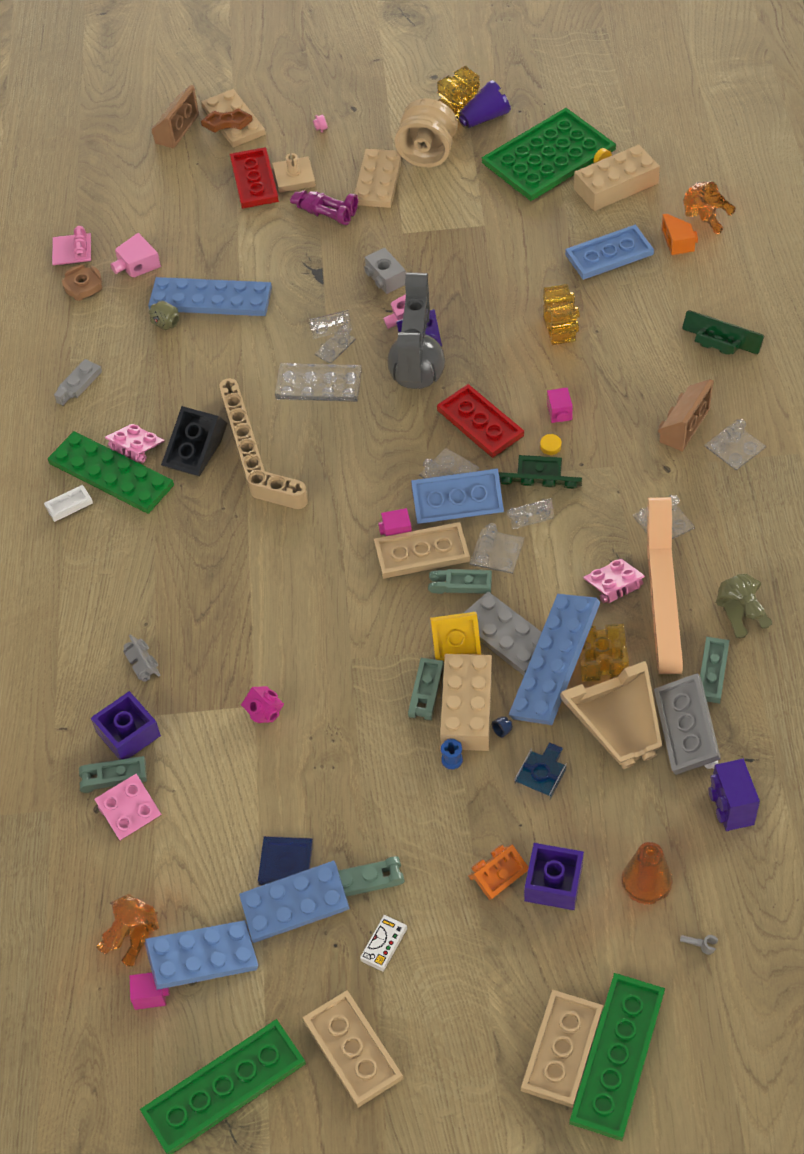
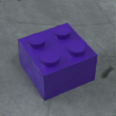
(125, 726)
(734, 795)
(553, 876)

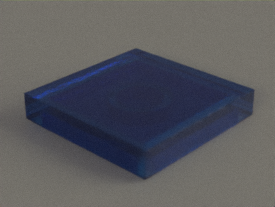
(283, 858)

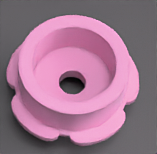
(320, 123)

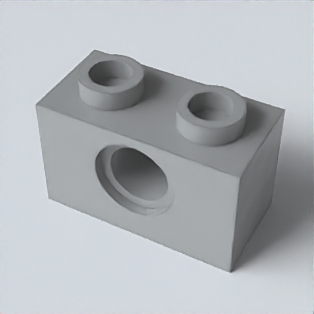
(385, 270)

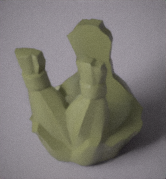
(737, 597)

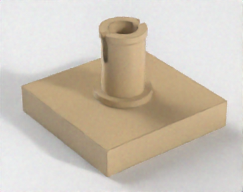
(293, 173)

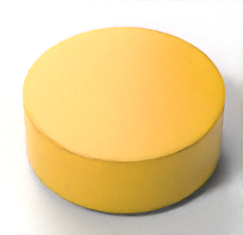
(602, 154)
(550, 444)

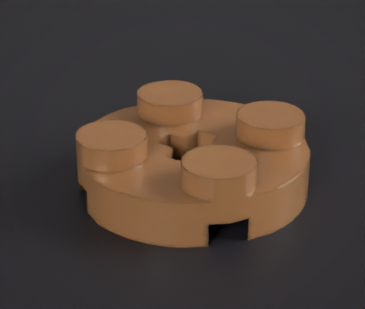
(78, 290)

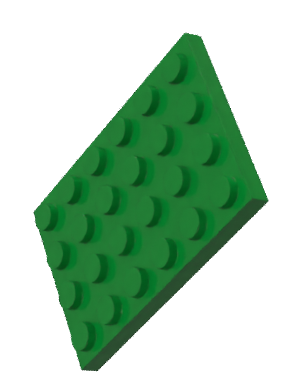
(547, 154)

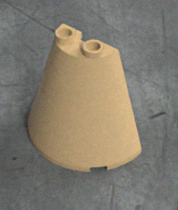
(619, 714)

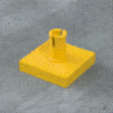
(455, 635)

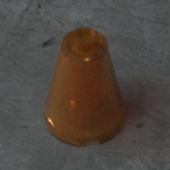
(647, 875)

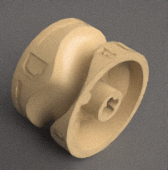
(426, 132)

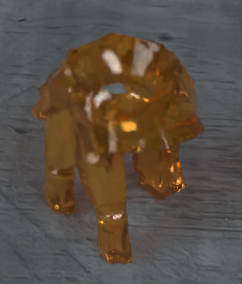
(703, 200)
(132, 919)

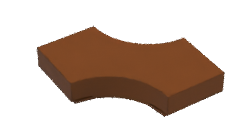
(235, 119)

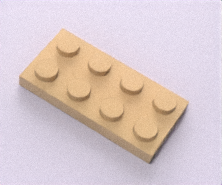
(229, 102)
(378, 178)
(421, 550)
(352, 1048)
(562, 1048)

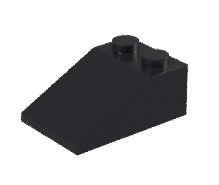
(193, 441)

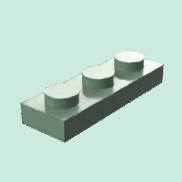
(714, 668)

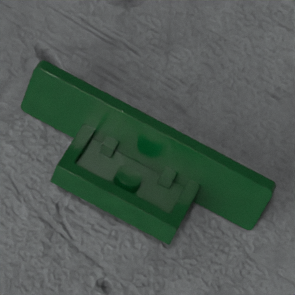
(721, 335)
(540, 470)

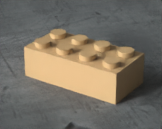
(616, 177)
(467, 700)

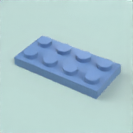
(609, 252)
(457, 496)
(294, 901)
(201, 954)

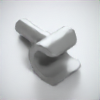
(701, 943)

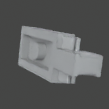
(77, 381)

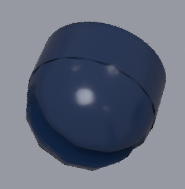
(501, 726)

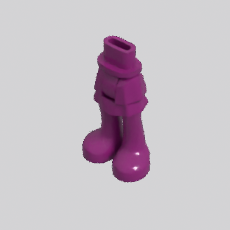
(316, 204)

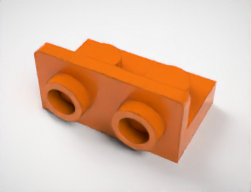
(499, 870)

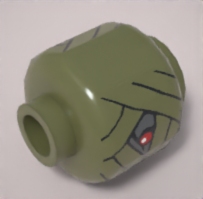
(164, 315)

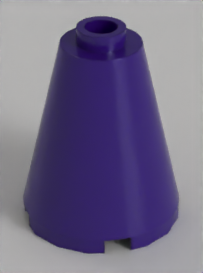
(484, 106)

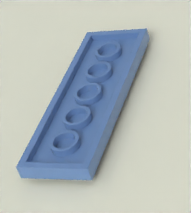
(213, 296)
(554, 659)

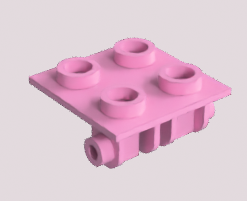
(72, 248)
(133, 442)
(615, 580)
(127, 807)

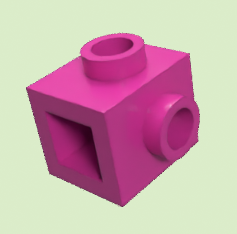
(262, 704)

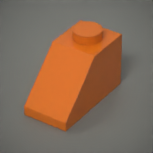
(678, 235)

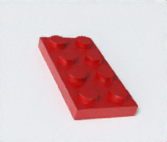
(254, 177)
(480, 420)

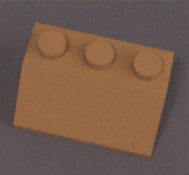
(176, 119)
(686, 415)

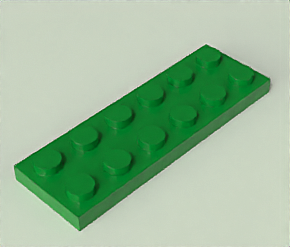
(111, 472)
(617, 1057)
(222, 1087)

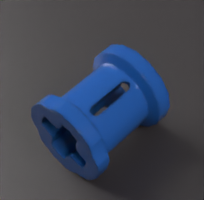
(451, 754)

